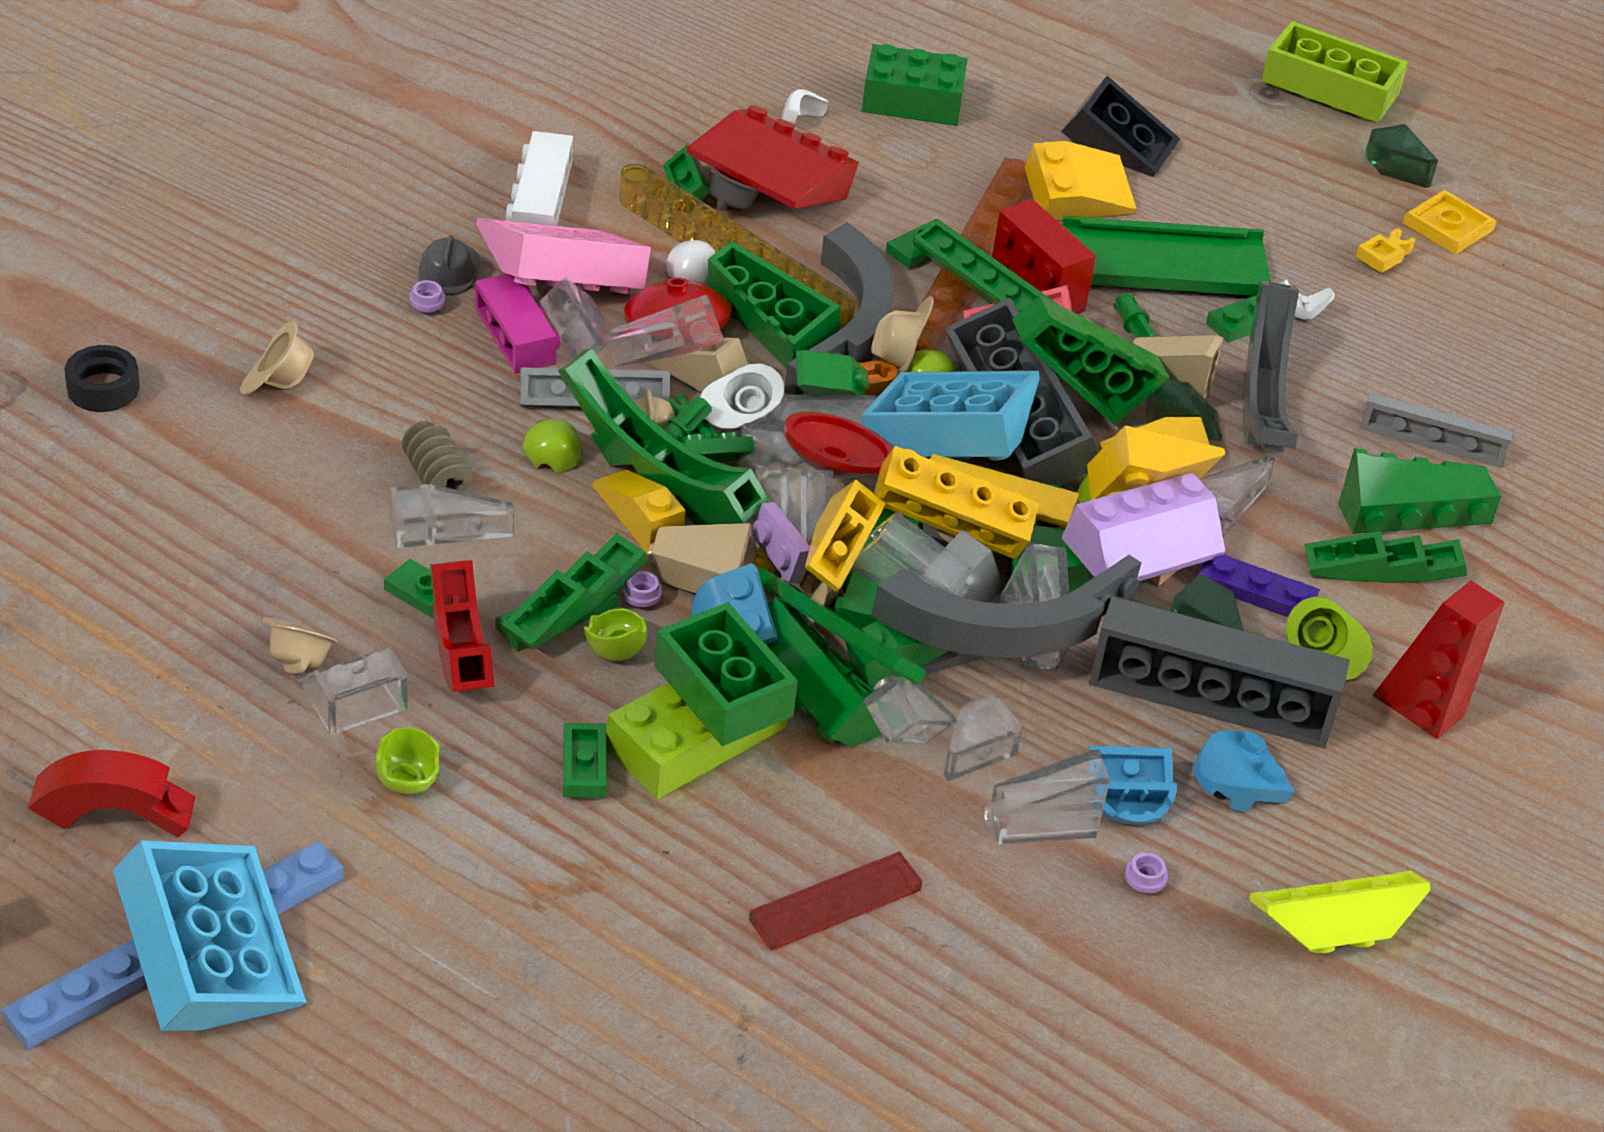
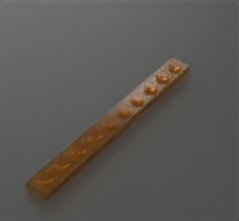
(948, 291)

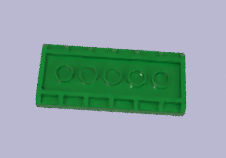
(1173, 255)

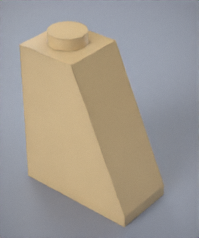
(1187, 358)
(696, 553)

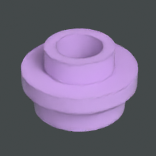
(427, 296)
(642, 589)
(1146, 873)

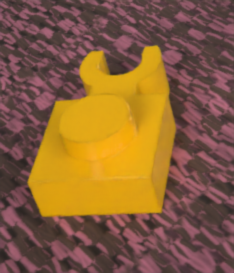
(1383, 252)

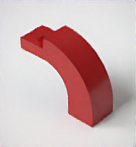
(459, 636)
(114, 781)

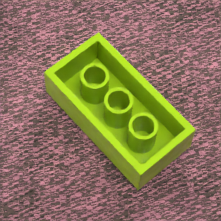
(1334, 71)
(667, 743)

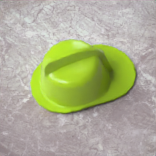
(1327, 628)

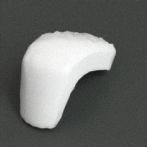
(804, 103)
(1310, 306)

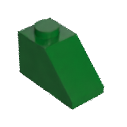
(830, 374)

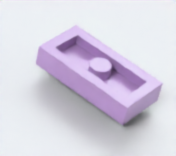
(781, 542)

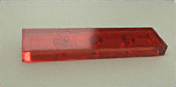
(835, 900)

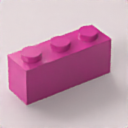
(516, 322)

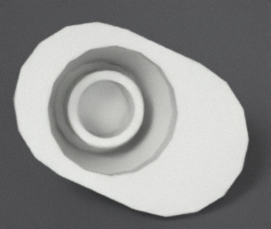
(744, 396)

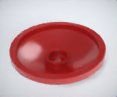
(672, 293)
(836, 444)

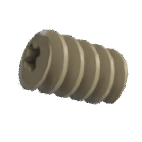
(436, 456)

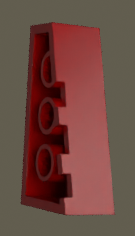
(1443, 663)

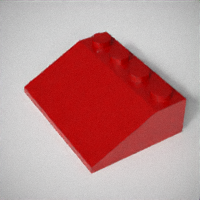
(776, 158)

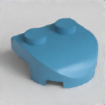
(744, 593)
(1241, 770)
(1139, 783)

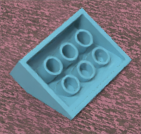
(955, 412)
(206, 934)

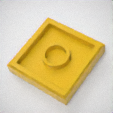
(1449, 222)

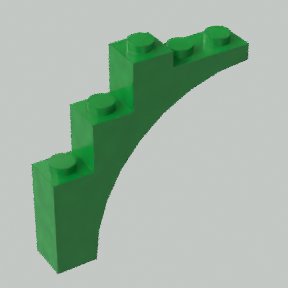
(626, 435)

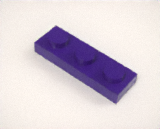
(1257, 584)

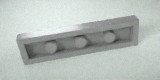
(548, 388)
(1436, 430)

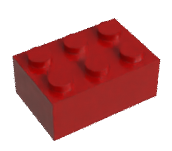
(1043, 252)

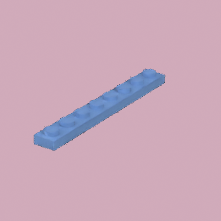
(120, 971)

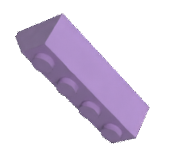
(1158, 524)

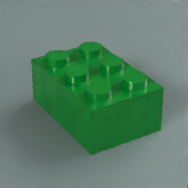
(914, 84)
(725, 673)

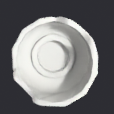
(690, 261)

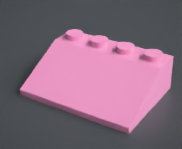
(558, 252)

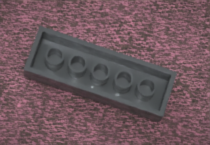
(1055, 437)
(1219, 672)

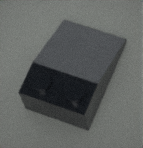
(1121, 126)

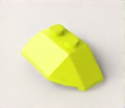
(1344, 911)

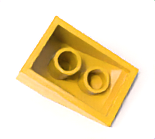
(1078, 181)
(1146, 457)

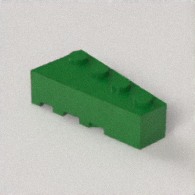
(771, 303)

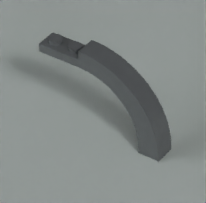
(870, 280)
(1266, 368)
(1001, 629)

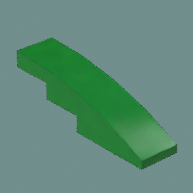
(1373, 560)
(577, 592)

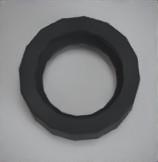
(99, 360)

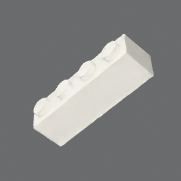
(541, 179)

